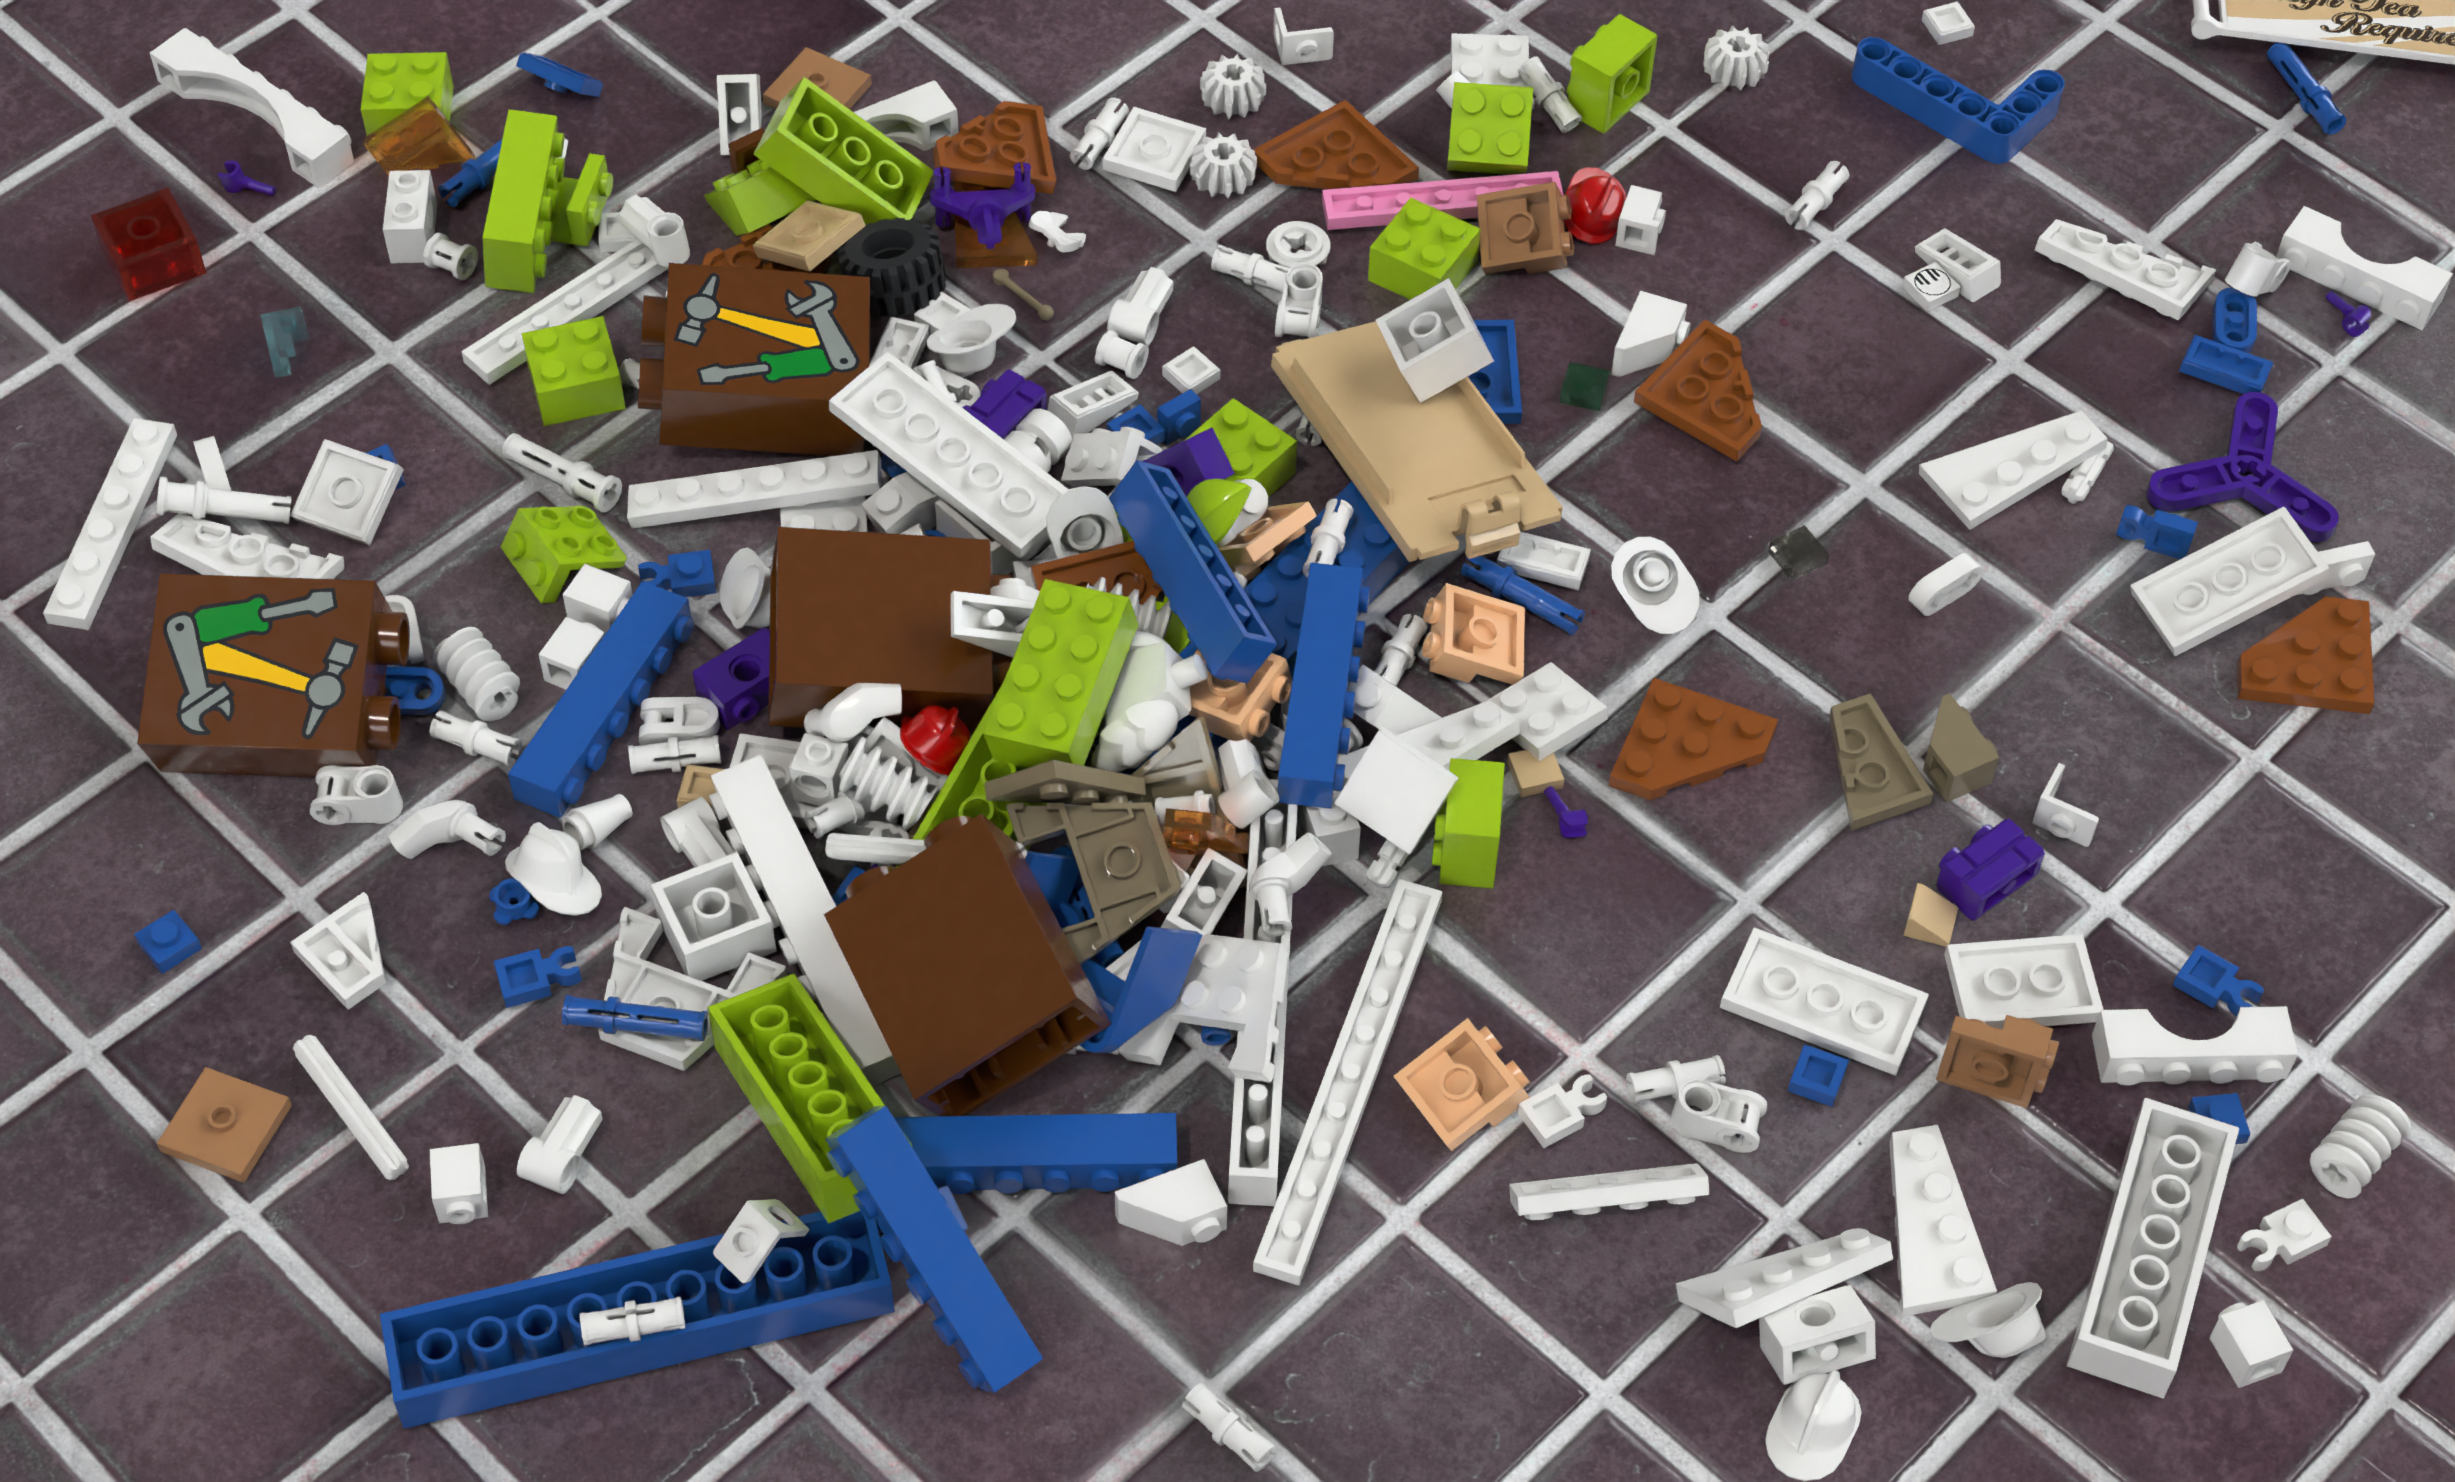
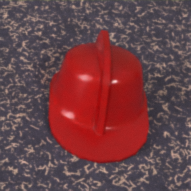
(1595, 205)
(935, 737)

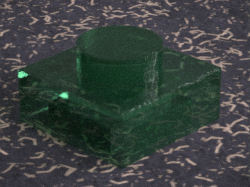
(1584, 386)

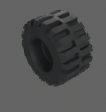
(901, 263)

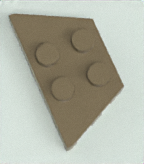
(1183, 768)

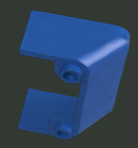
(1153, 976)

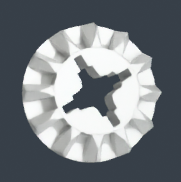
(1293, 236)

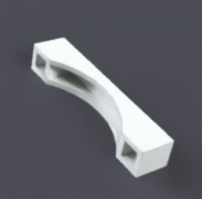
(201, 71)

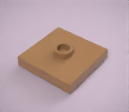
(832, 76)
(224, 1124)

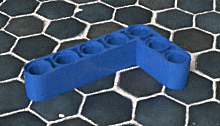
(1952, 108)

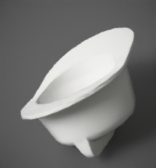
(971, 339)
(1082, 522)
(1655, 584)
(746, 590)
(553, 871)
(1995, 1324)
(1813, 1426)

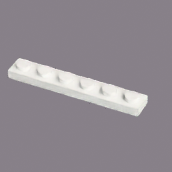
(573, 302)
(754, 489)
(110, 524)

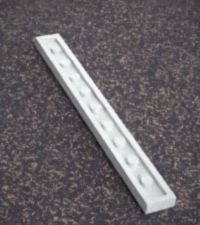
(1347, 1084)

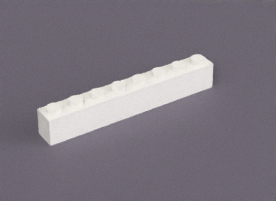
(797, 904)

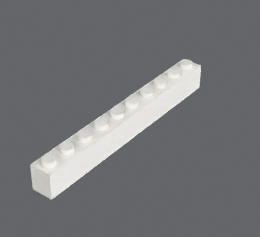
(1255, 1102)

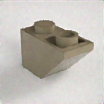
(1958, 754)

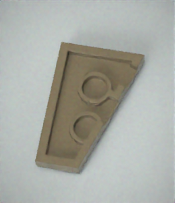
(1873, 764)
(1066, 784)

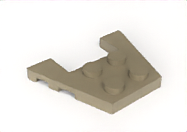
(1118, 859)

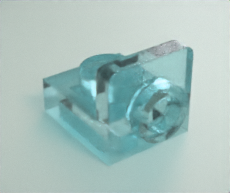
(281, 331)

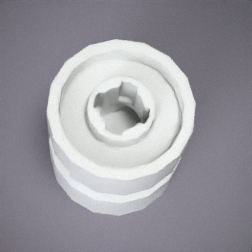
(1041, 438)

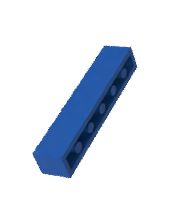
(1192, 573)
(1320, 686)
(601, 700)
(1043, 1150)
(933, 1249)

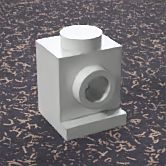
(1641, 220)

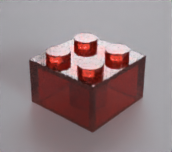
(148, 244)

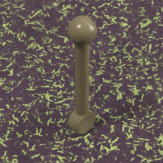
(1001, 278)

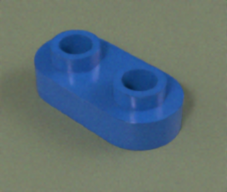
(2234, 319)
(408, 682)

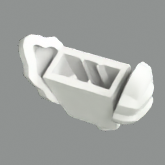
(1146, 702)

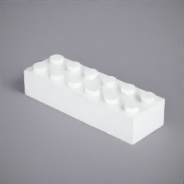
(2153, 1248)

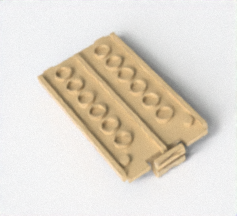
(1419, 465)

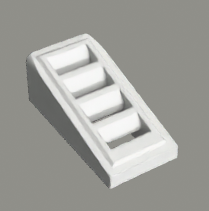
(1976, 281)
(1083, 420)

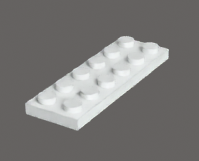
(949, 452)

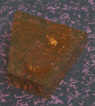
(417, 140)
(1194, 830)

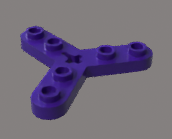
(2248, 450)

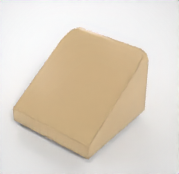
(1930, 917)

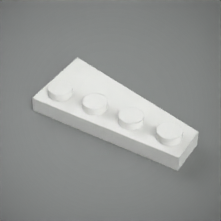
(2125, 268)
(2006, 469)
(216, 551)
(1460, 736)
(1937, 1243)
(1775, 1281)

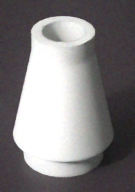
(597, 820)

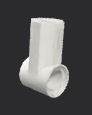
(656, 229)
(1139, 313)
(1246, 787)
(696, 832)
(556, 1155)

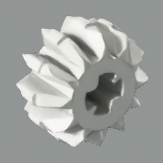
(1736, 58)
(1233, 86)
(1223, 165)

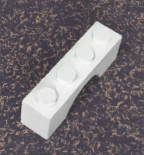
(914, 116)
(2402, 290)
(2138, 1049)

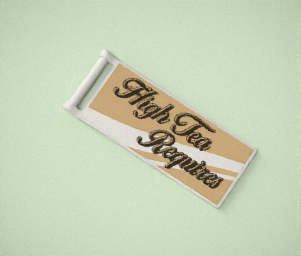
(2376, 27)

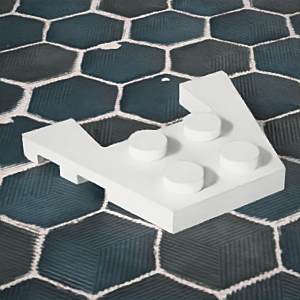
(654, 985)
(1227, 987)

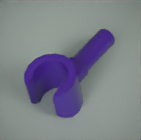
(236, 180)
(2355, 318)
(1570, 822)

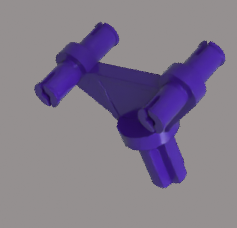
(986, 208)

